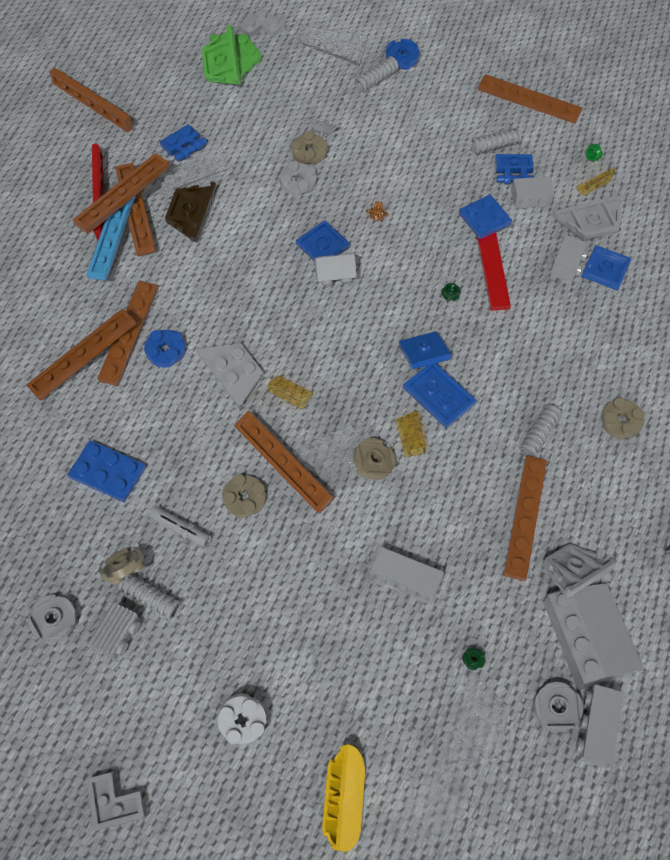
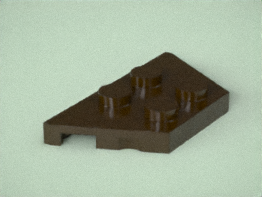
(189, 209)

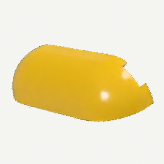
(344, 799)

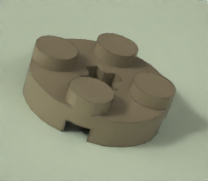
(309, 140)
(624, 408)
(369, 468)
(247, 507)
(121, 564)

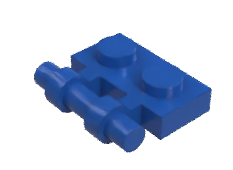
(180, 140)
(513, 164)

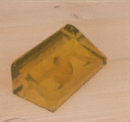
(596, 182)
(289, 392)
(411, 434)

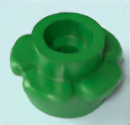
(594, 152)

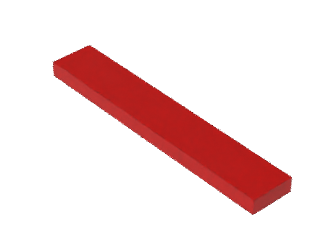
(97, 181)
(493, 273)

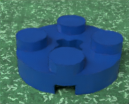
(407, 46)
(160, 338)

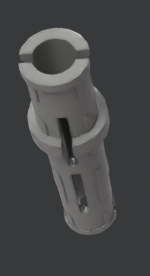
(199, 537)

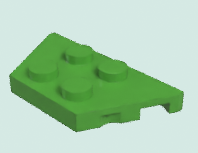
(247, 53)
(221, 59)

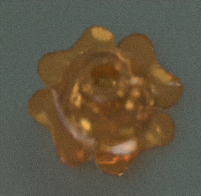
(377, 212)

